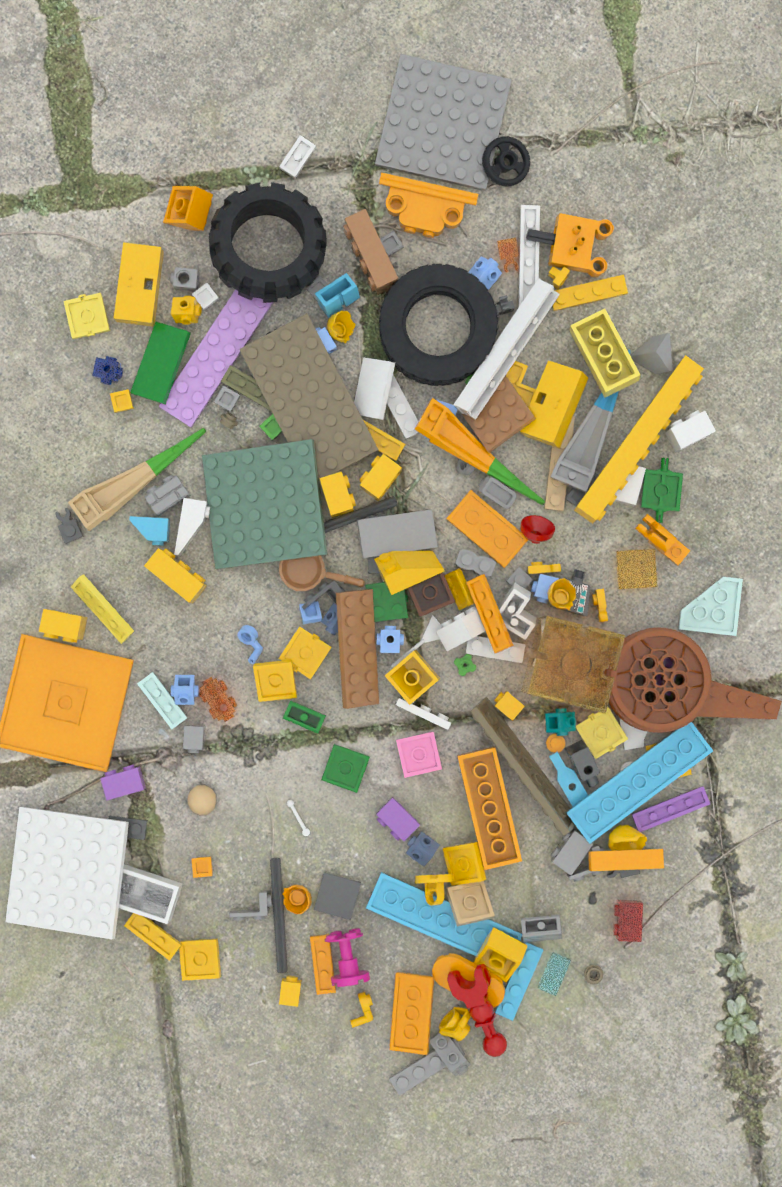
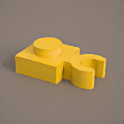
(539, 568)
(599, 600)

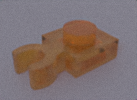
(508, 250)

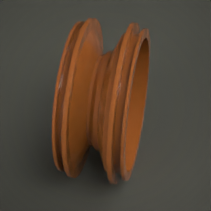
(688, 698)

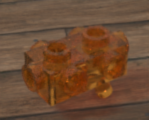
(214, 693)

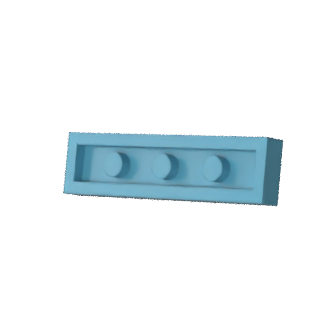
(519, 982)

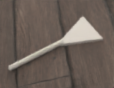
(429, 635)

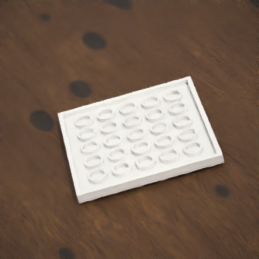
(67, 872)

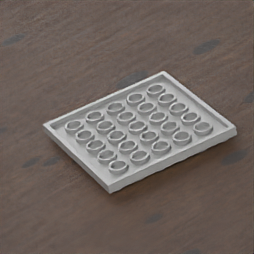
(442, 121)

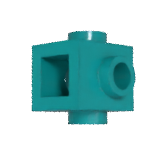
(560, 722)

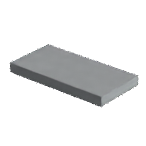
(397, 533)

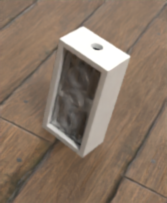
(148, 894)

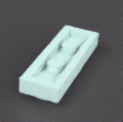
(162, 700)

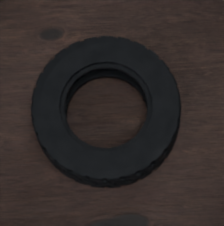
(444, 281)

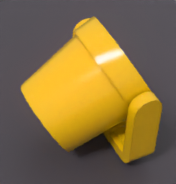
(454, 1025)

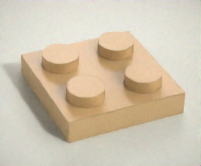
(470, 903)

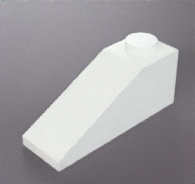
(191, 520)

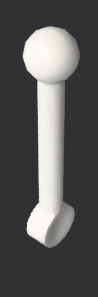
(290, 803)

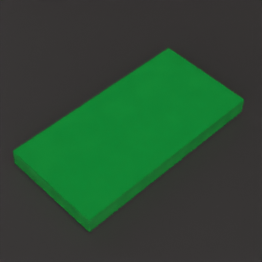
(160, 362)

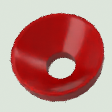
(537, 528)

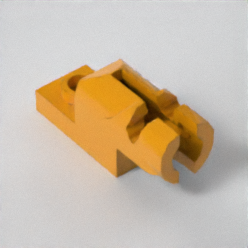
(662, 540)

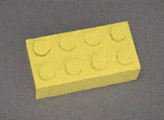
(604, 353)

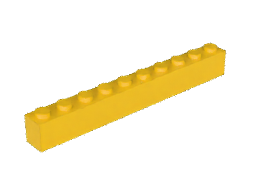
(638, 440)

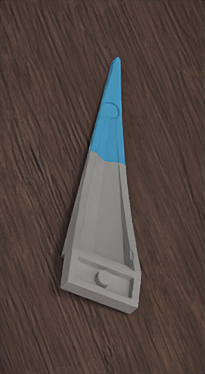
(580, 457)

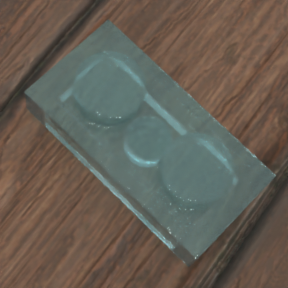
(554, 973)

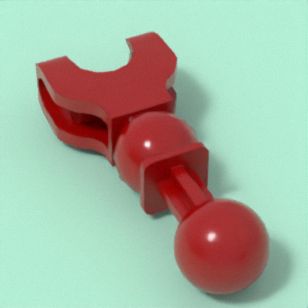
(475, 997)

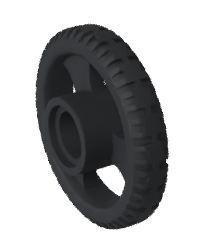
(521, 168)

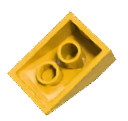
(407, 568)

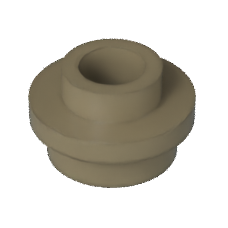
(228, 420)
(593, 980)

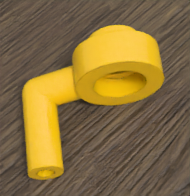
(366, 1002)

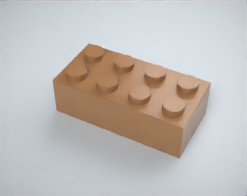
(371, 252)

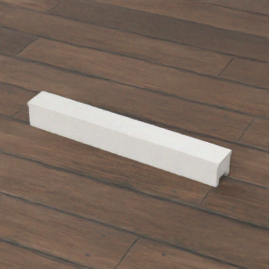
(506, 349)

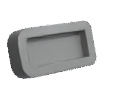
(497, 492)

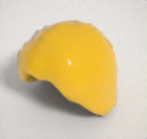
(626, 838)

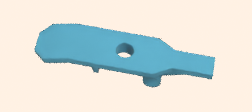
(567, 776)

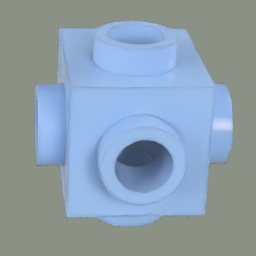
(486, 271)
(393, 647)
(184, 690)

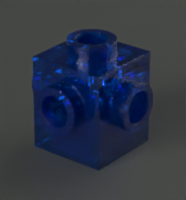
(103, 365)

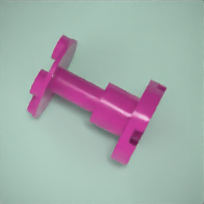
(348, 964)

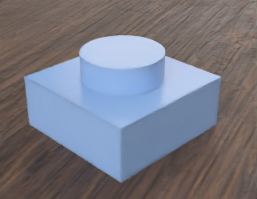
(310, 614)

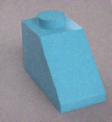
(153, 529)

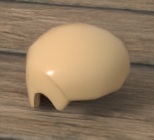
(201, 800)

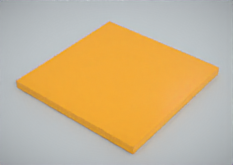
(64, 702)

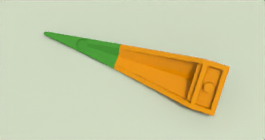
(451, 435)

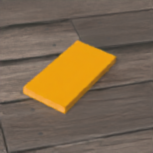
(487, 528)
(412, 1013)

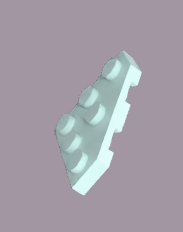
(714, 609)

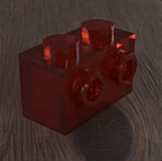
(629, 920)

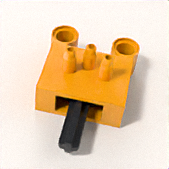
(573, 243)

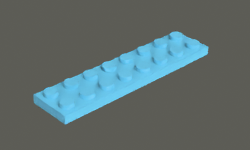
(639, 782)
(409, 907)

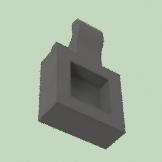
(504, 306)

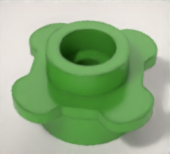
(470, 666)

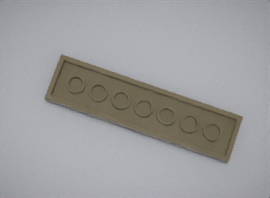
(524, 765)

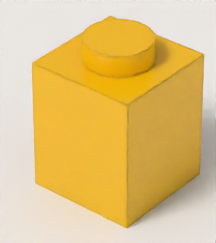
(508, 705)
(290, 991)

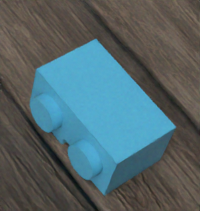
(338, 293)

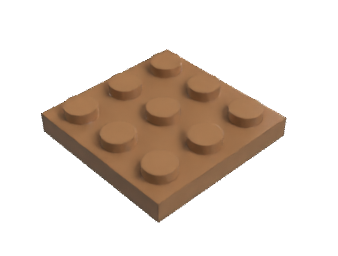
(501, 417)

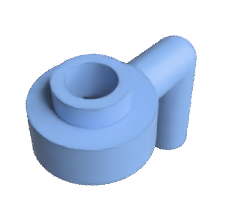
(248, 636)

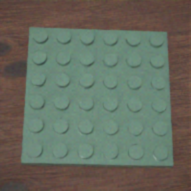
(264, 504)

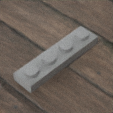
(419, 1071)

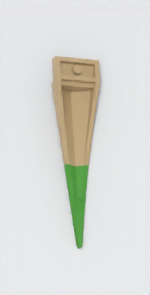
(108, 497)

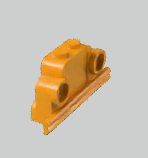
(424, 205)

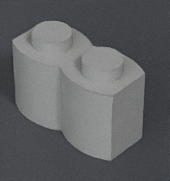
(471, 562)

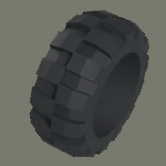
(271, 201)

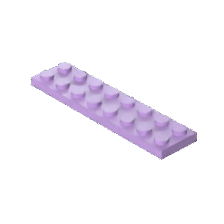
(213, 357)

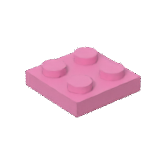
(418, 754)

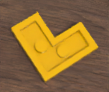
(515, 376)

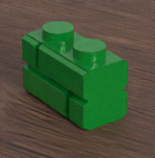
(304, 716)

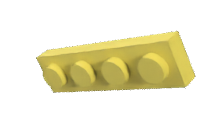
(102, 609)

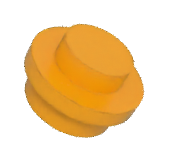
(555, 743)

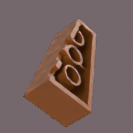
(738, 703)

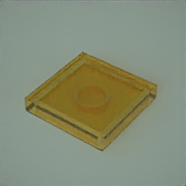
(636, 569)

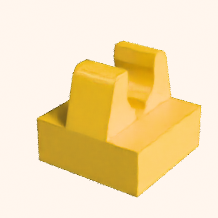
(558, 276)

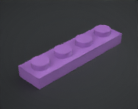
(670, 809)

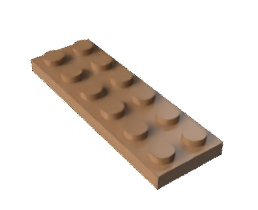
(357, 648)

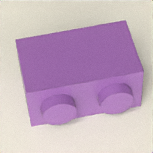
(122, 783)
(397, 819)

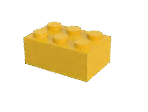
(176, 575)

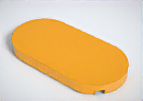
(453, 962)

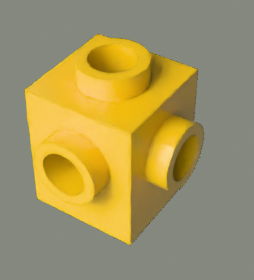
(185, 310)

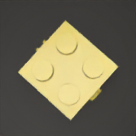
(86, 315)
(601, 733)

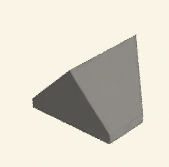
(655, 354)

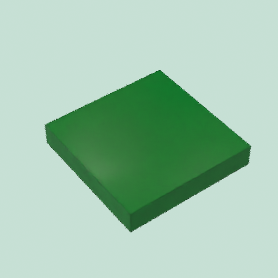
(345, 768)

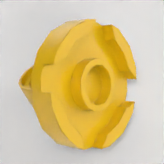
(433, 884)

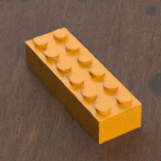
(489, 808)

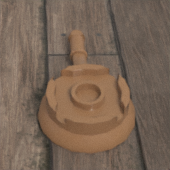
(308, 572)

